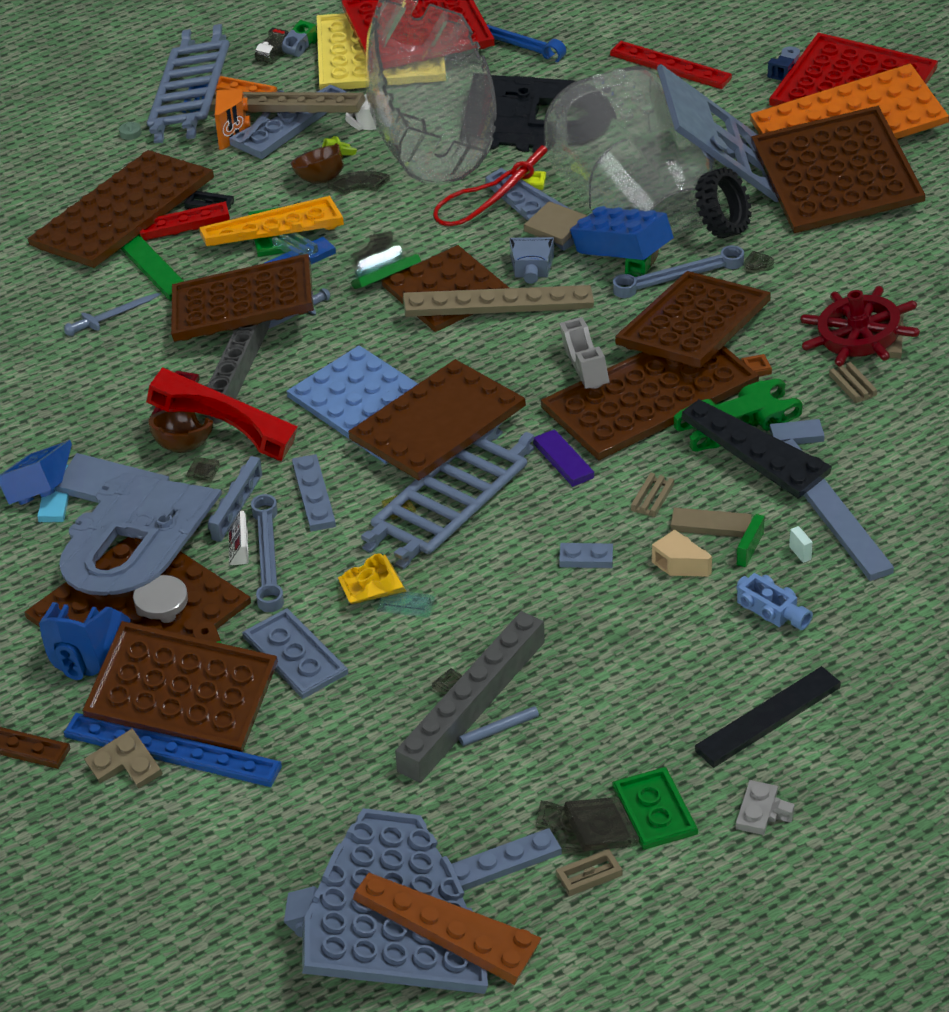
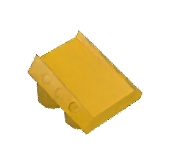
(372, 580)

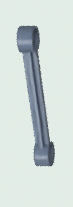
(676, 272)
(267, 553)

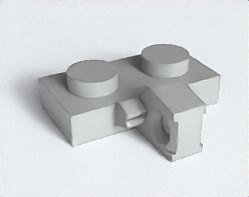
(761, 807)

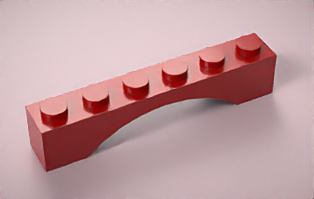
(177, 393)

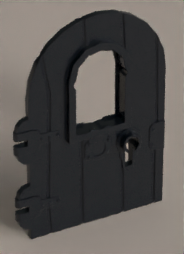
(517, 109)

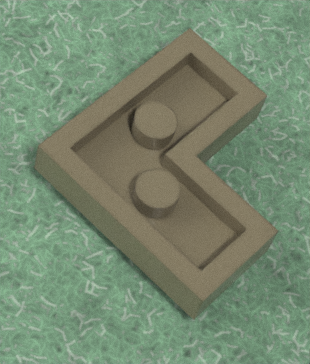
(124, 753)

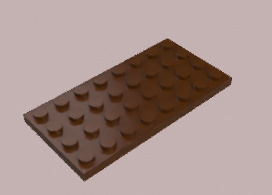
(120, 208)
(642, 398)

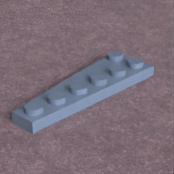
(278, 130)
(525, 199)

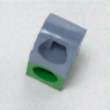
(299, 39)

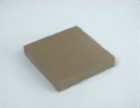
(554, 222)

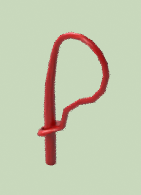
(516, 176)

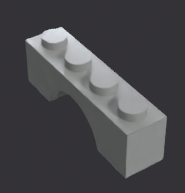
(586, 358)

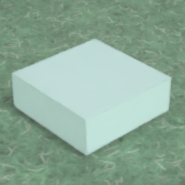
(800, 544)

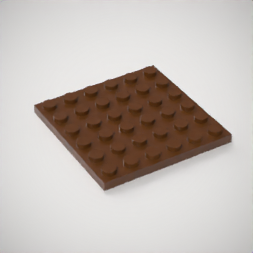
(837, 169)
(209, 595)

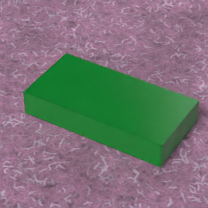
(750, 540)

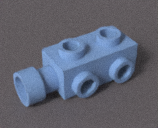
(771, 601)

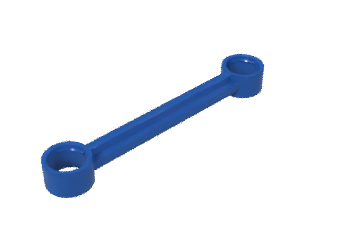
(530, 43)

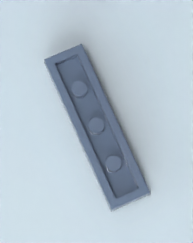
(313, 493)
(235, 499)
(507, 859)

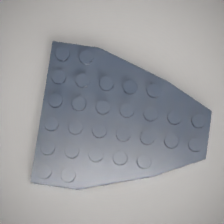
(360, 944)

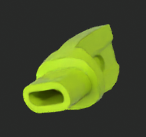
(345, 148)

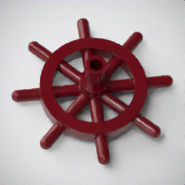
(859, 325)

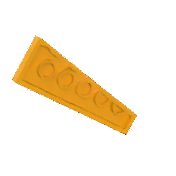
(285, 220)

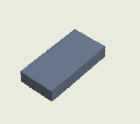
(800, 431)

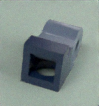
(780, 67)

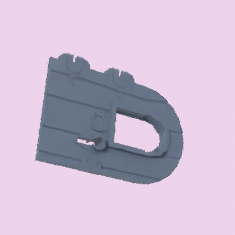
(140, 510)

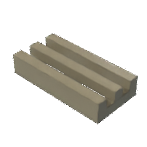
(856, 380)
(668, 485)
(591, 876)

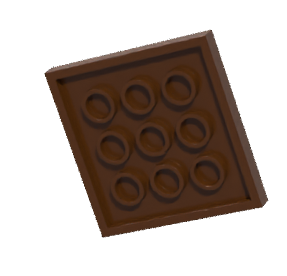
(443, 272)

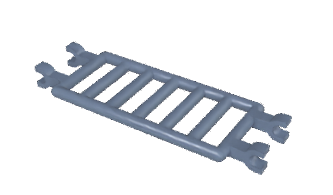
(188, 120)
(416, 545)

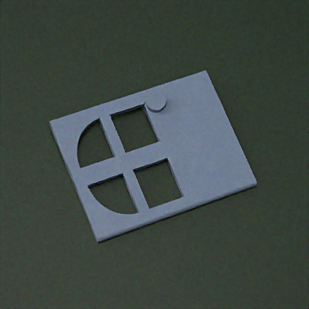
(694, 121)

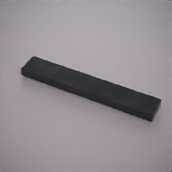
(767, 716)

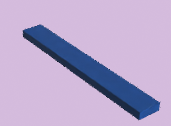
(180, 751)

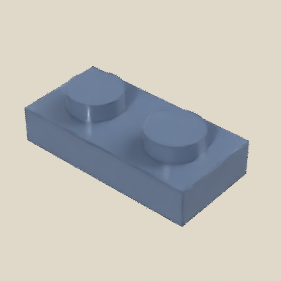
(586, 555)

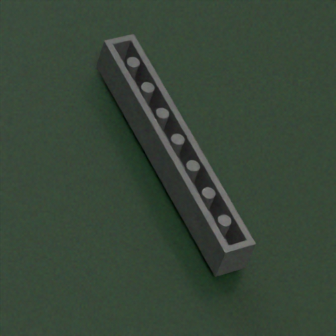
(469, 697)

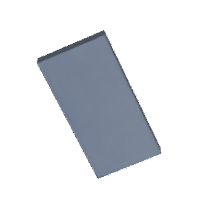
(88, 474)
(301, 656)

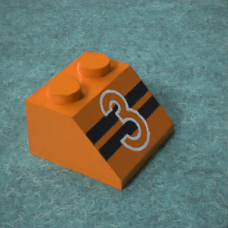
(230, 115)

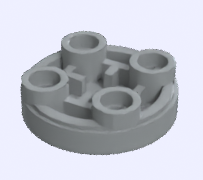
(161, 598)

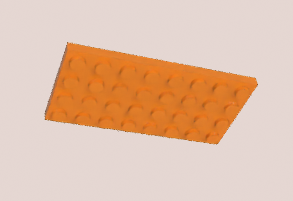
(898, 92)

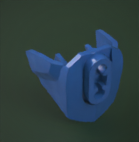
(79, 642)

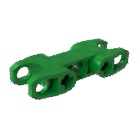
(754, 406)

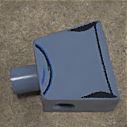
(531, 257)

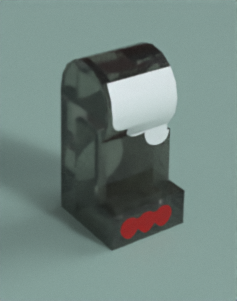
(271, 48)

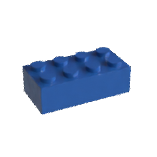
(621, 233)

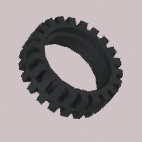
(710, 206)

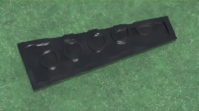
(771, 457)

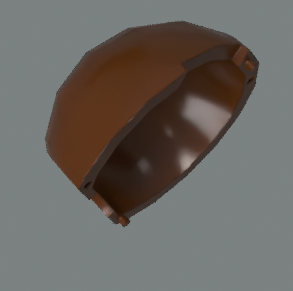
(319, 164)
(179, 430)

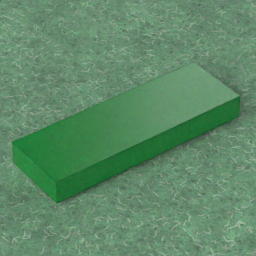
(385, 271)

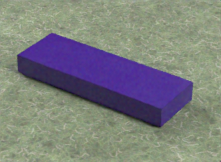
(563, 457)

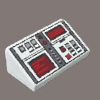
(238, 541)

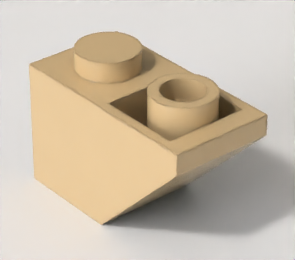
(680, 556)

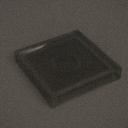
(600, 824)

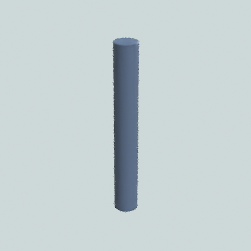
(498, 726)

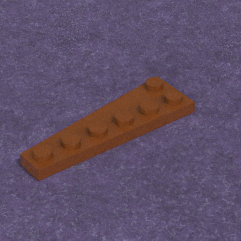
(470, 935)

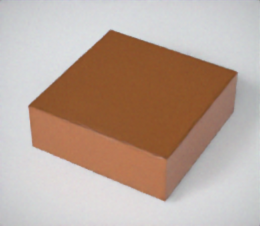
(758, 364)

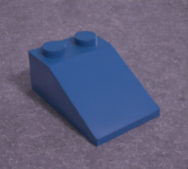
(35, 474)

